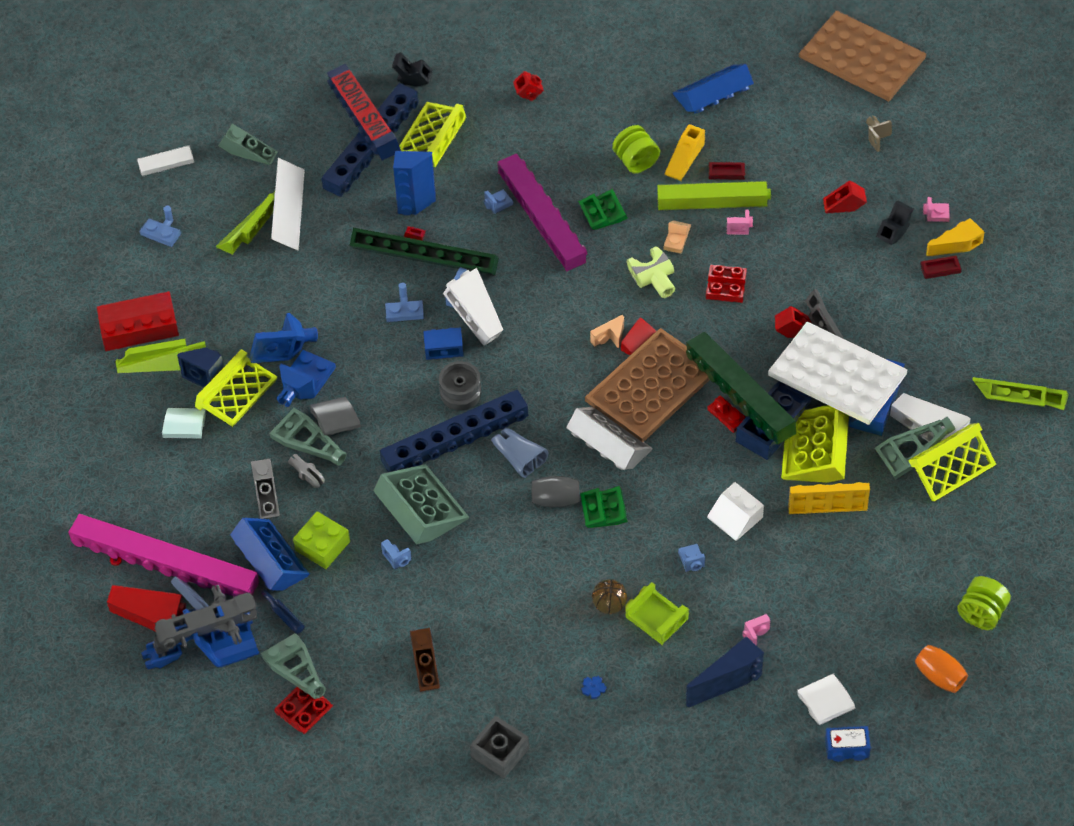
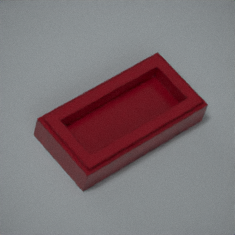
(727, 170)
(940, 267)

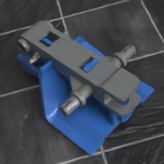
(218, 631)

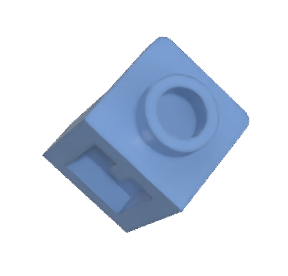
(497, 201)
(394, 556)
(692, 557)

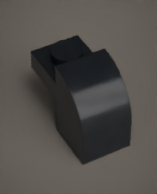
(410, 73)
(896, 225)

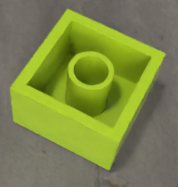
(321, 540)

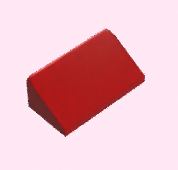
(637, 336)

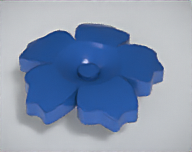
(593, 687)

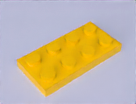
(828, 498)

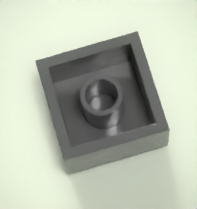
(499, 747)

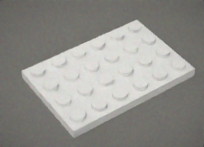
(837, 373)

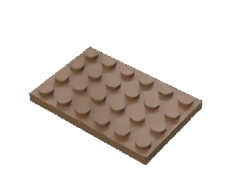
(862, 55)
(648, 386)

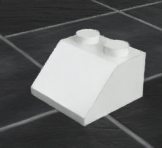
(736, 511)

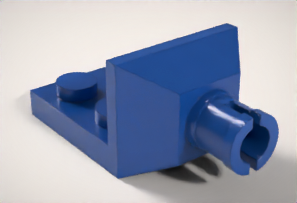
(281, 344)
(304, 377)

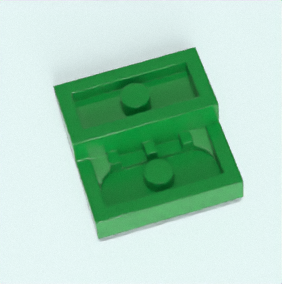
(602, 210)
(603, 507)

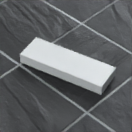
(165, 160)

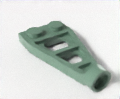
(292, 424)
(890, 452)
(285, 651)

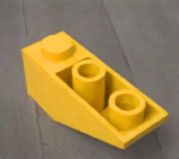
(686, 151)
(959, 239)

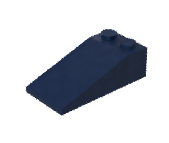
(754, 438)
(728, 673)

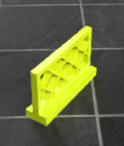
(443, 136)
(221, 382)
(949, 445)

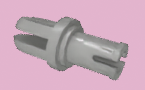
(307, 471)

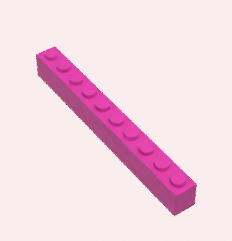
(162, 556)

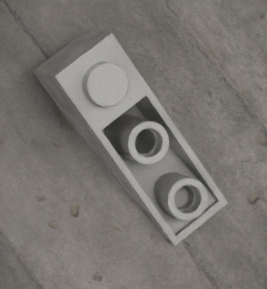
(265, 488)

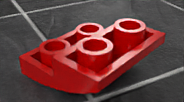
(726, 283)
(302, 710)

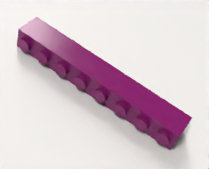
(542, 212)

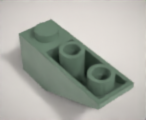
(246, 146)

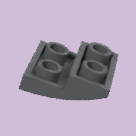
(335, 416)

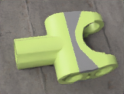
(653, 272)

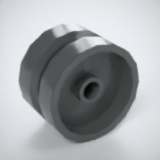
(460, 385)

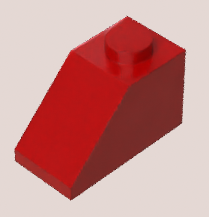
(845, 198)
(790, 322)

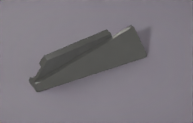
(819, 315)

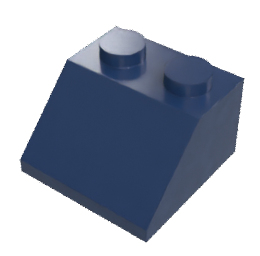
(200, 365)

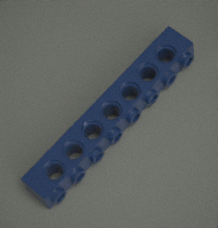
(358, 154)
(467, 426)

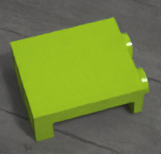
(656, 614)

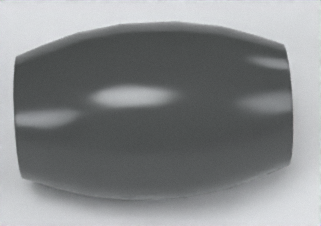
(555, 491)

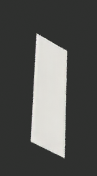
(288, 204)

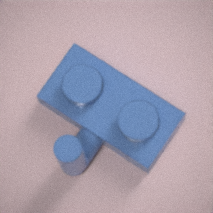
(161, 231)
(404, 309)

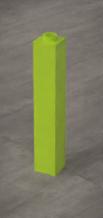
(713, 195)

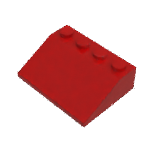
(137, 321)

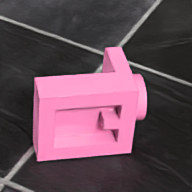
(936, 211)
(739, 226)
(757, 626)

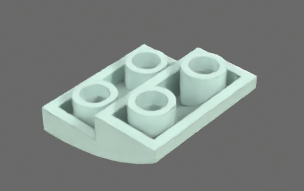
(183, 423)

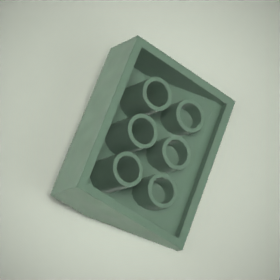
(419, 503)

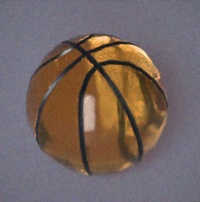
(609, 596)

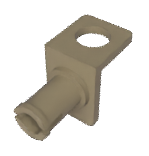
(878, 130)

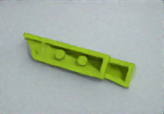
(249, 226)
(155, 357)
(1022, 393)

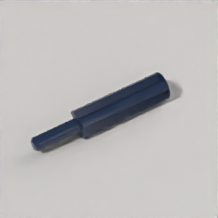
(284, 613)

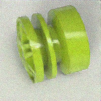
(636, 149)
(984, 602)

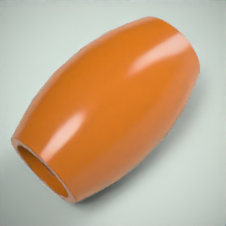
(941, 668)

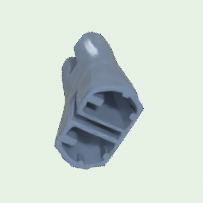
(520, 451)

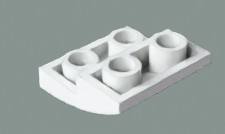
(826, 699)

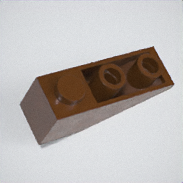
(424, 659)

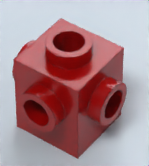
(528, 86)

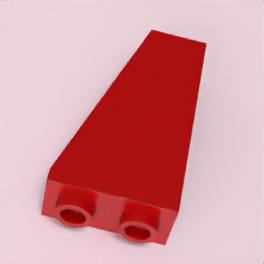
(144, 606)

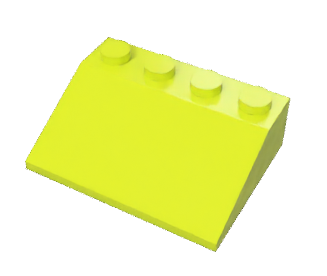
(818, 447)

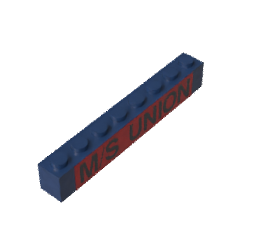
(362, 112)

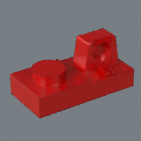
(726, 413)

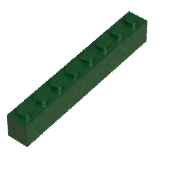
(423, 251)
(741, 388)

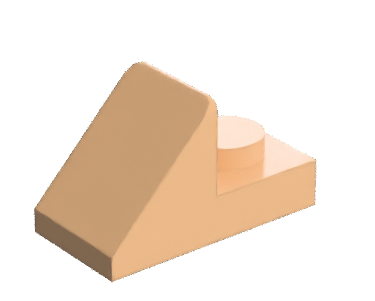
(676, 236)
(610, 330)

